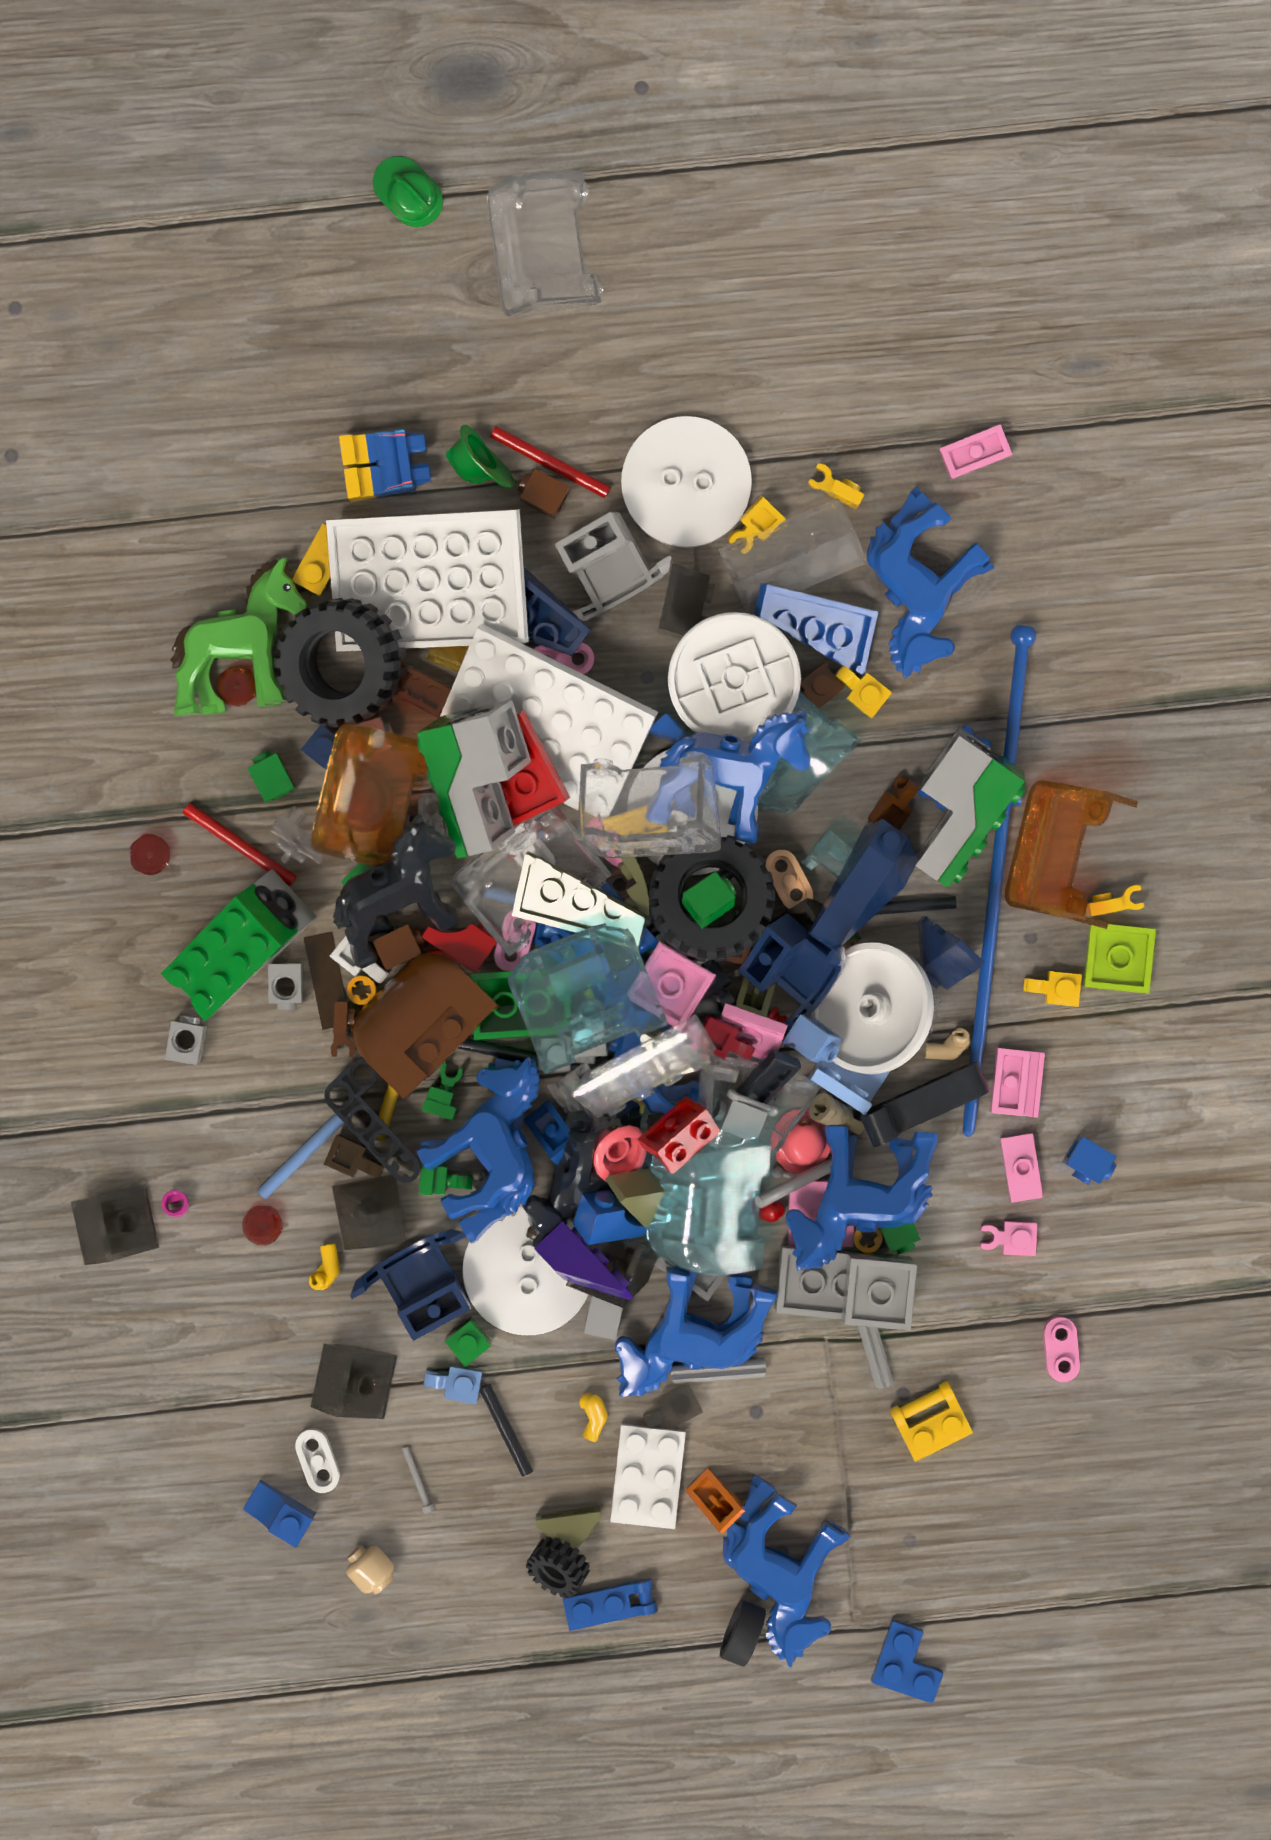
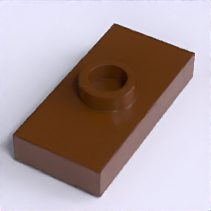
(423, 691)

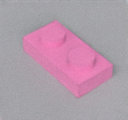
(975, 452)

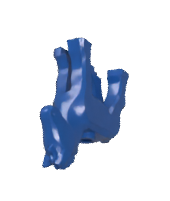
(916, 585)
(748, 765)
(497, 1146)
(862, 1201)
(692, 1338)
(777, 1573)

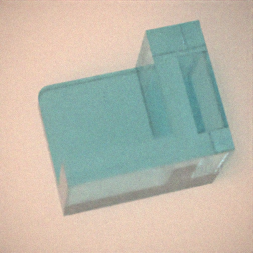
(830, 853)

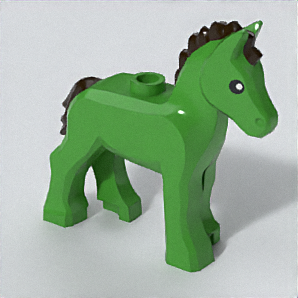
(236, 637)

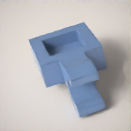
(459, 1384)

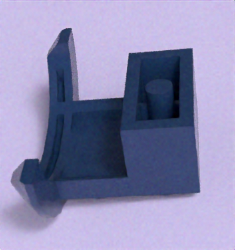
(796, 963)
(420, 1283)

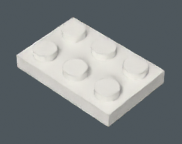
(647, 1476)

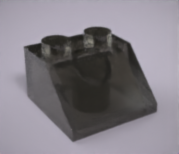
(684, 601)
(114, 1225)
(353, 1381)

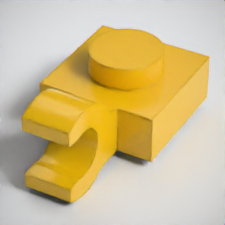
(845, 491)
(865, 693)
(1105, 903)
(1058, 989)

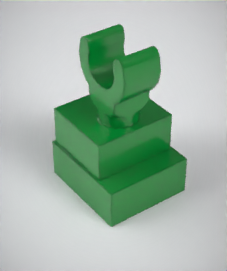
(440, 1099)
(437, 1180)

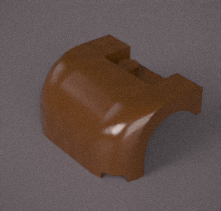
(419, 1020)

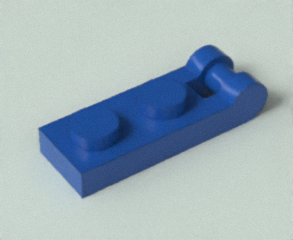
(609, 1604)

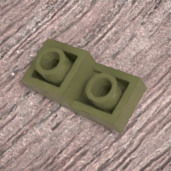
(639, 892)

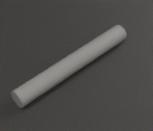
(793, 1184)

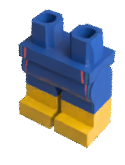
(394, 467)

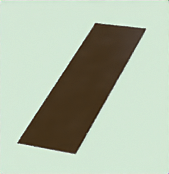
(325, 976)

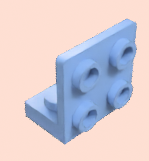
(849, 1086)

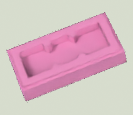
(1021, 1167)

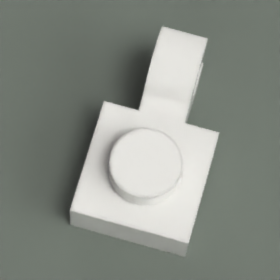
(344, 958)

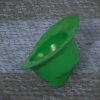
(407, 191)
(475, 461)

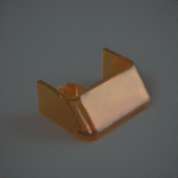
(1051, 847)

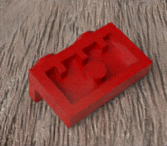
(679, 1134)

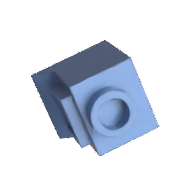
(813, 1040)

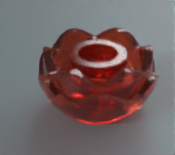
(242, 695)
(140, 860)
(266, 1215)

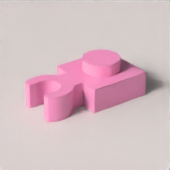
(1015, 1238)

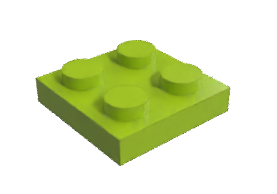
(1119, 958)

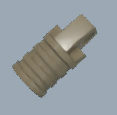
(834, 1113)

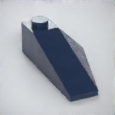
(550, 620)
(871, 878)
(944, 955)

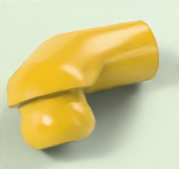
(328, 1270)
(596, 1414)

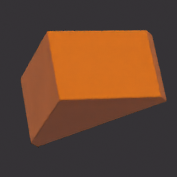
(715, 1500)

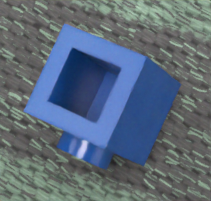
(1089, 1161)

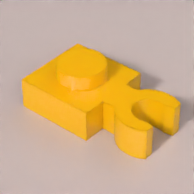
(756, 518)

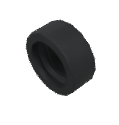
(742, 1633)

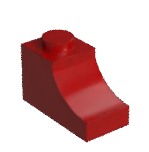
(467, 946)

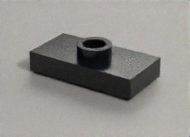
(769, 1077)

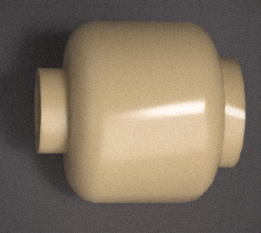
(370, 1569)

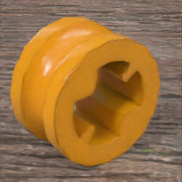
(366, 981)
(877, 1239)

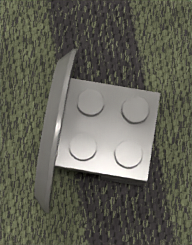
(608, 564)

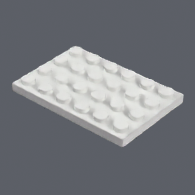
(433, 574)
(568, 710)

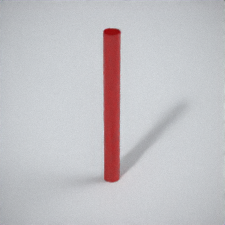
(550, 462)
(238, 843)

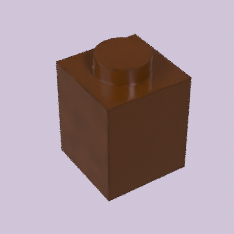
(543, 493)
(399, 946)

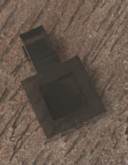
(678, 1406)

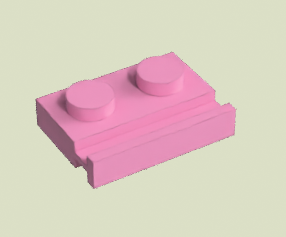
(1017, 1082)

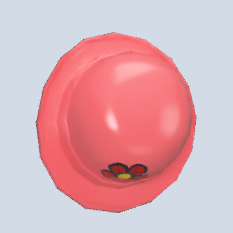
(804, 1146)
(618, 1151)

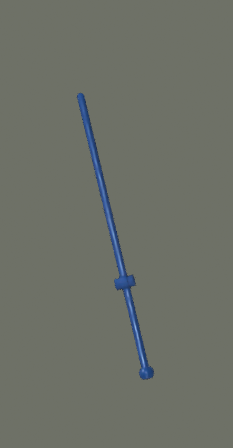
(1023, 638)

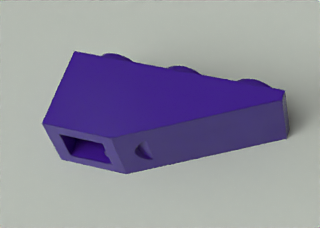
(574, 1262)

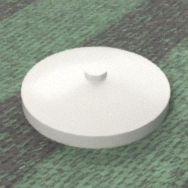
(878, 1008)

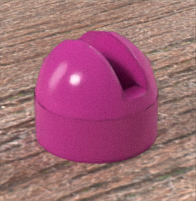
(174, 1197)

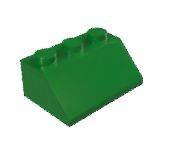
(505, 1020)

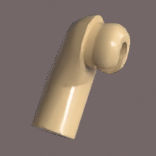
(951, 1047)

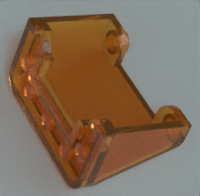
(366, 794)

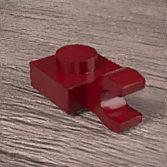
(725, 1038)

